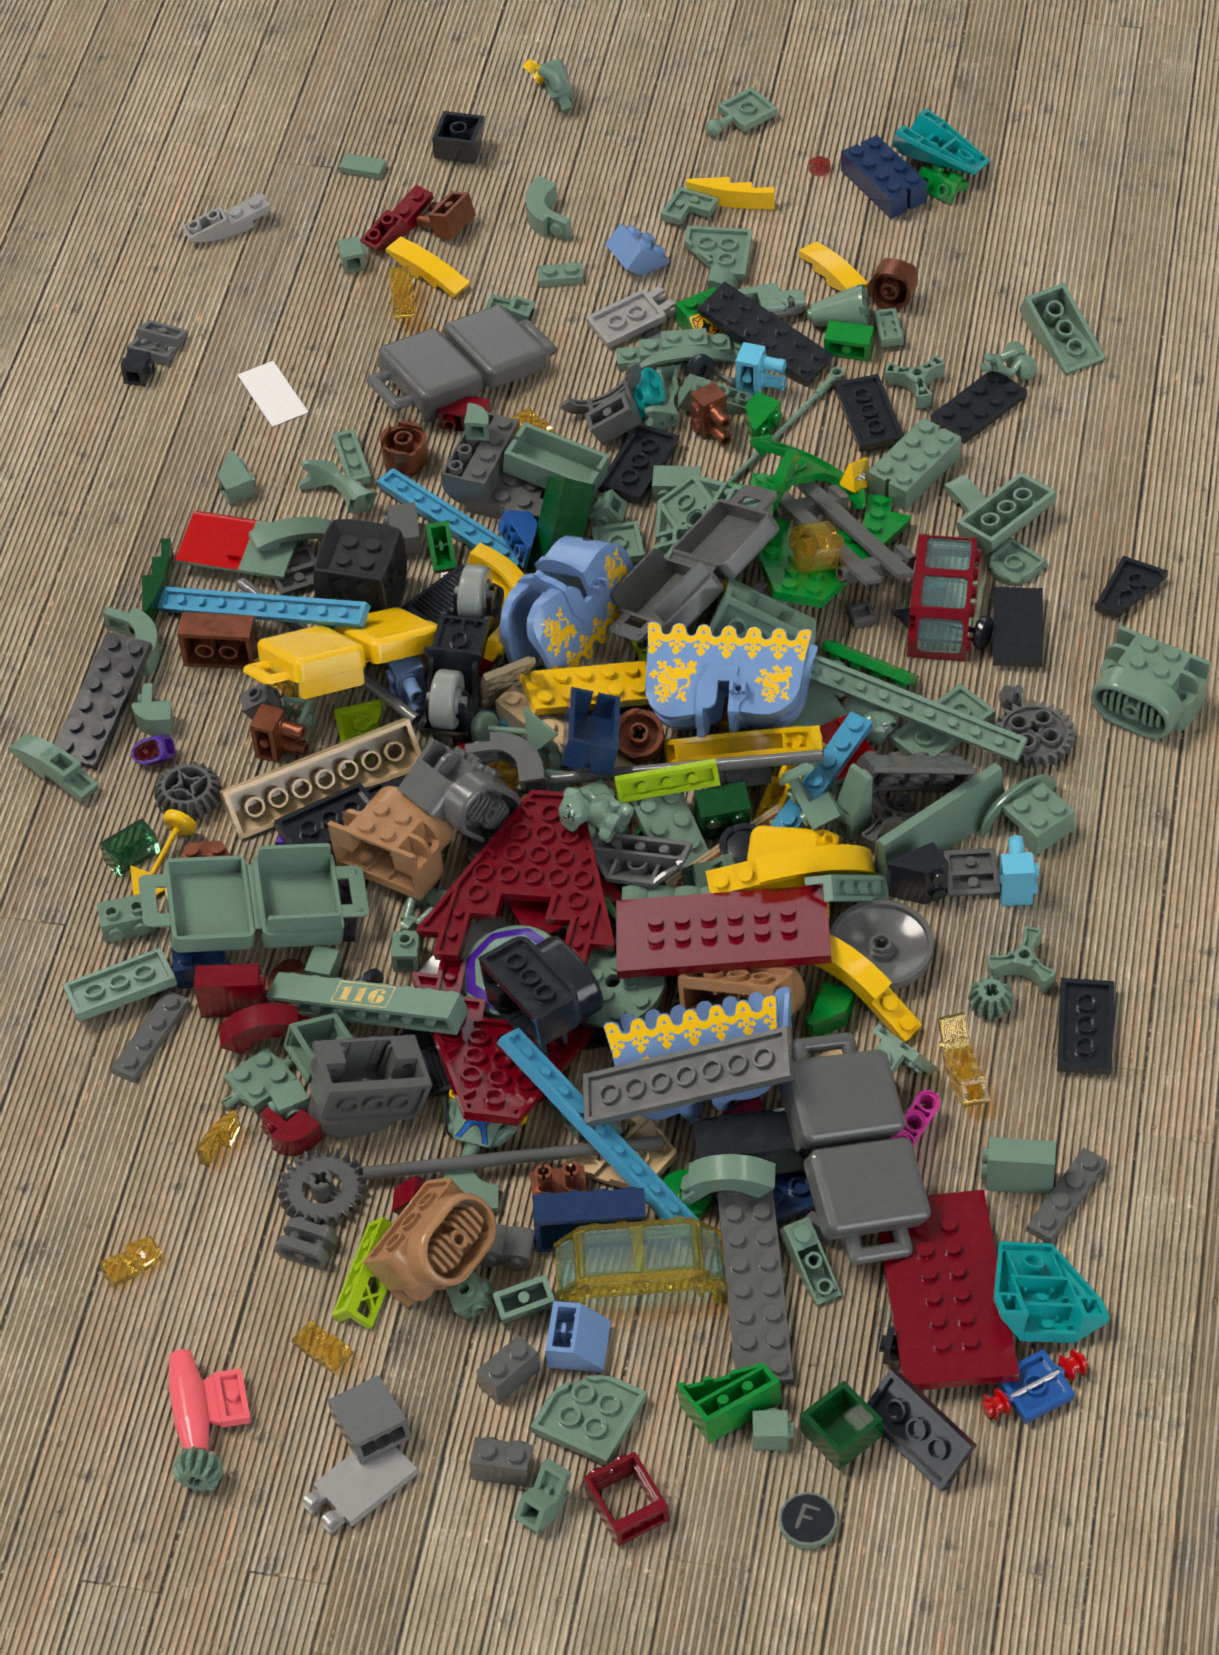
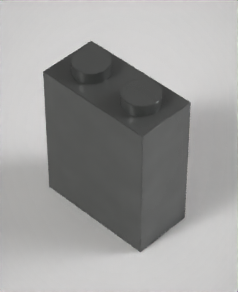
(369, 1419)

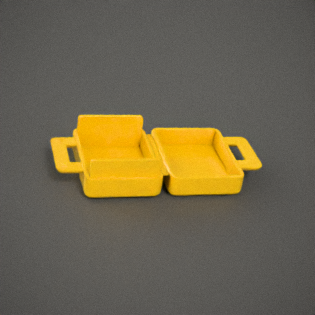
(335, 659)

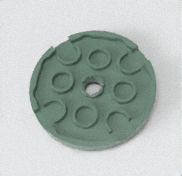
(631, 996)

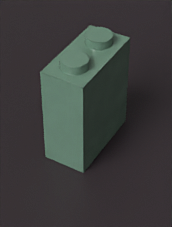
(1019, 1165)

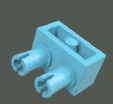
(752, 370)
(1017, 874)

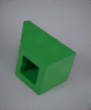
(762, 414)
(830, 1010)

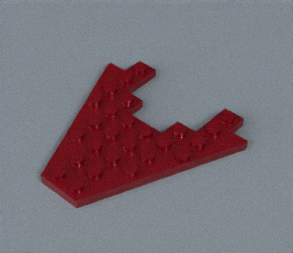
(534, 862)
(479, 1071)

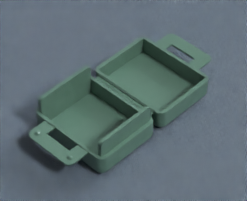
(284, 893)

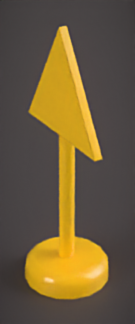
(179, 824)

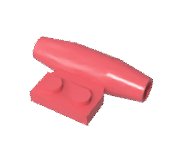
(197, 1403)

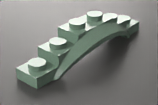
(679, 346)

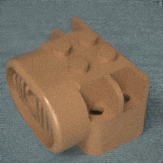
(393, 843)
(740, 984)
(433, 1242)

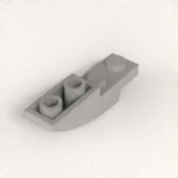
(221, 225)

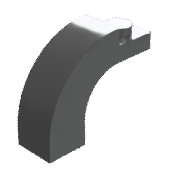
(516, 752)

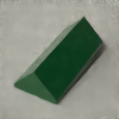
(562, 514)

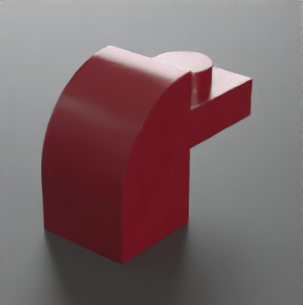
(295, 1135)

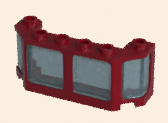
(943, 597)

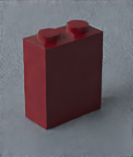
(228, 988)

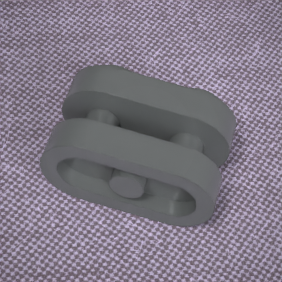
(306, 1242)

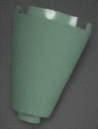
(845, 306)

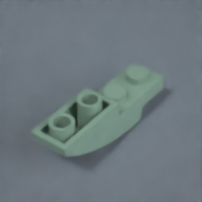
(55, 763)

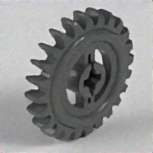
(317, 1175)

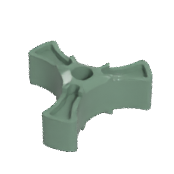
(916, 379)
(1023, 962)

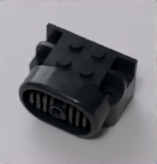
(540, 988)

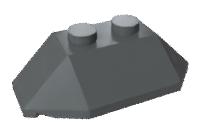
(639, 858)

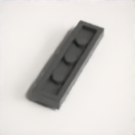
(150, 1036)
(1066, 1195)

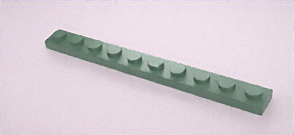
(918, 709)

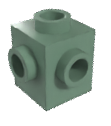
(607, 508)
(471, 1296)

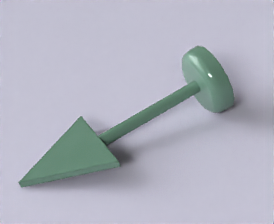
(537, 731)

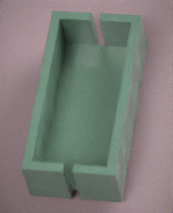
(542, 454)
(914, 463)

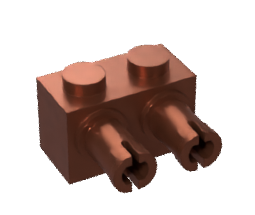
(449, 215)
(710, 413)
(275, 734)
(558, 1179)

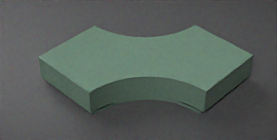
(470, 1183)

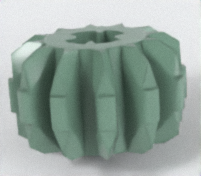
(990, 997)
(197, 1469)

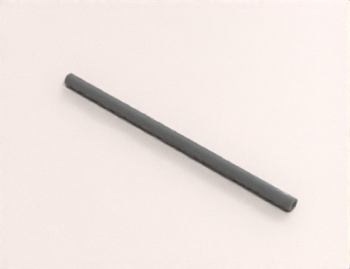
(370, 683)
(723, 764)
(500, 1158)

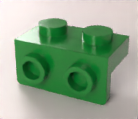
(943, 183)

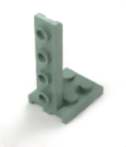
(900, 1052)

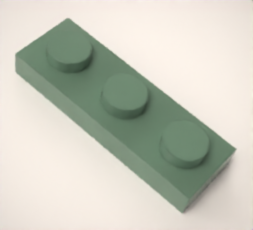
(351, 456)

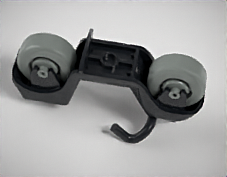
(457, 654)

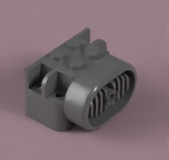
(460, 790)
(366, 1083)

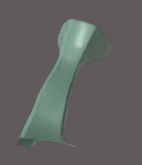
(666, 414)
(326, 473)

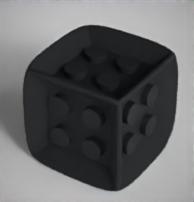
(361, 564)

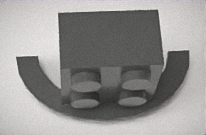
(610, 412)

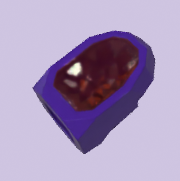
(154, 750)

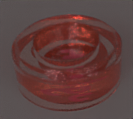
(819, 166)

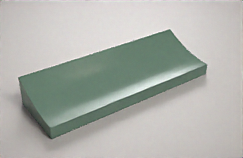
(946, 820)

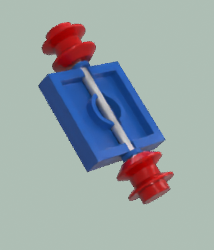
(1039, 1386)

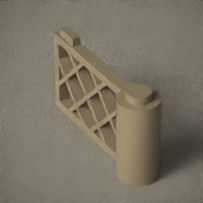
(501, 679)

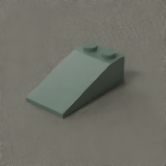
(1061, 328)

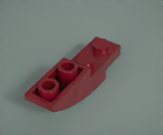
(399, 221)

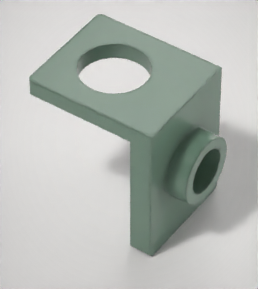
(306, 715)

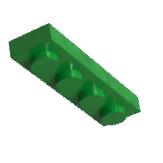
(860, 659)

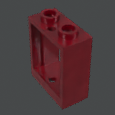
(638, 1521)

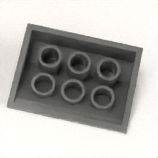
(916, 772)

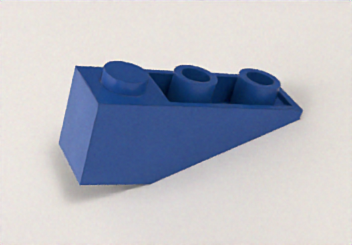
(518, 532)

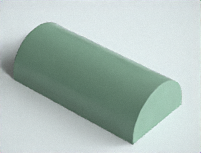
(1006, 512)

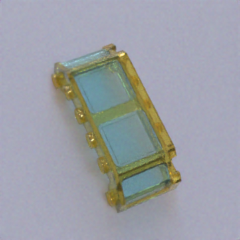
(640, 1260)

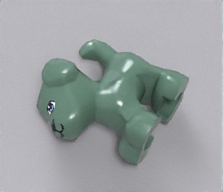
(882, 721)
(599, 810)

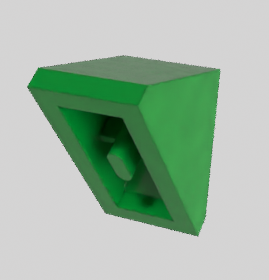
(440, 545)

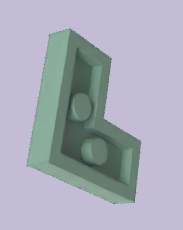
(688, 201)

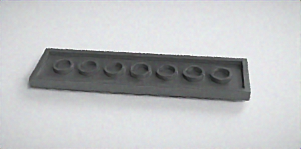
(688, 1076)
(754, 1283)

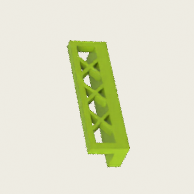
(667, 780)
(357, 1280)

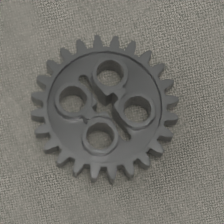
(1047, 732)

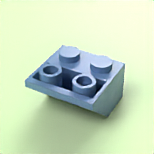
(636, 250)
(577, 1338)

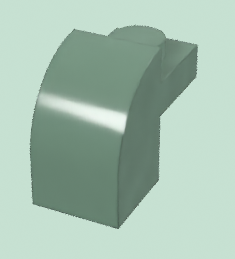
(151, 715)
(695, 873)
(546, 1498)

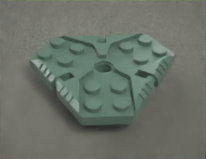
(686, 504)

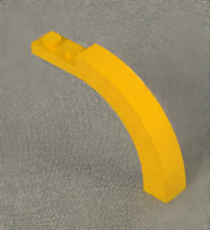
(505, 575)
(744, 743)
(792, 865)
(871, 987)

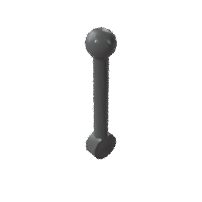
(731, 381)

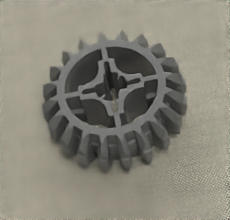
(188, 790)

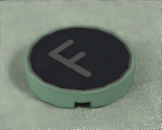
(808, 1520)

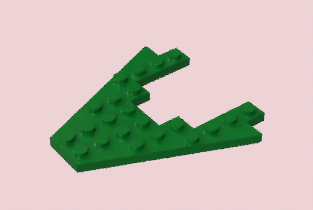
(820, 587)

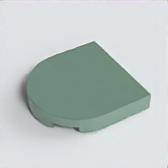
(1015, 563)

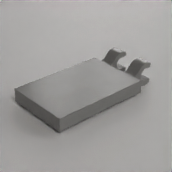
(631, 316)
(358, 1488)

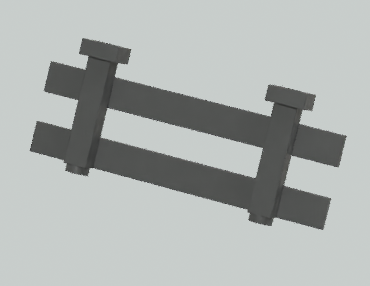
(834, 504)

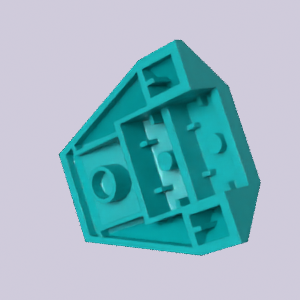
(938, 143)
(1044, 1295)

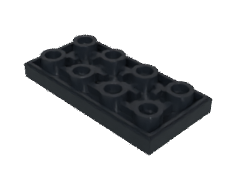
(1018, 626)

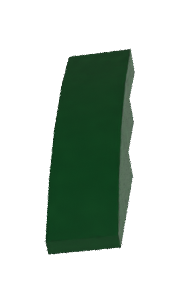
(161, 576)

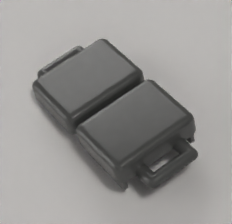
(447, 367)
(687, 583)
(856, 1173)

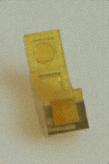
(402, 292)
(959, 1061)

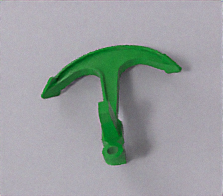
(810, 470)

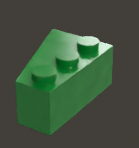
(729, 1400)

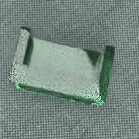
(129, 847)

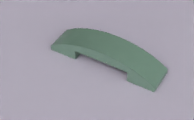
(286, 530)

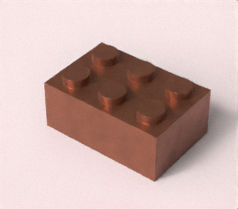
(217, 640)

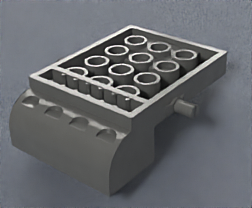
(477, 476)

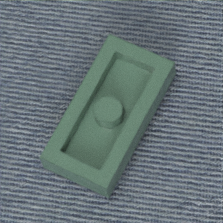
(560, 274)

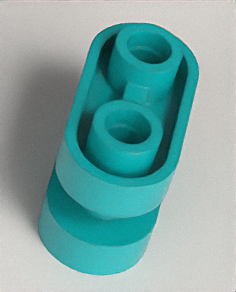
(648, 391)

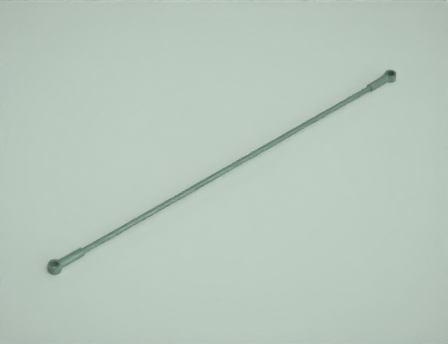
(836, 375)

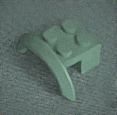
(815, 811)
(1036, 811)

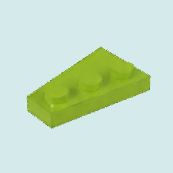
(358, 720)

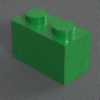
(849, 340)

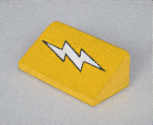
(856, 475)

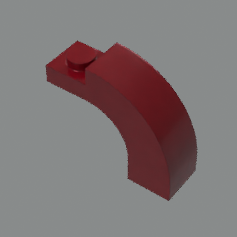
(257, 1023)

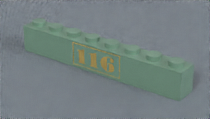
(371, 1002)

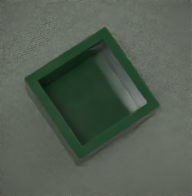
(720, 808)
(841, 1425)

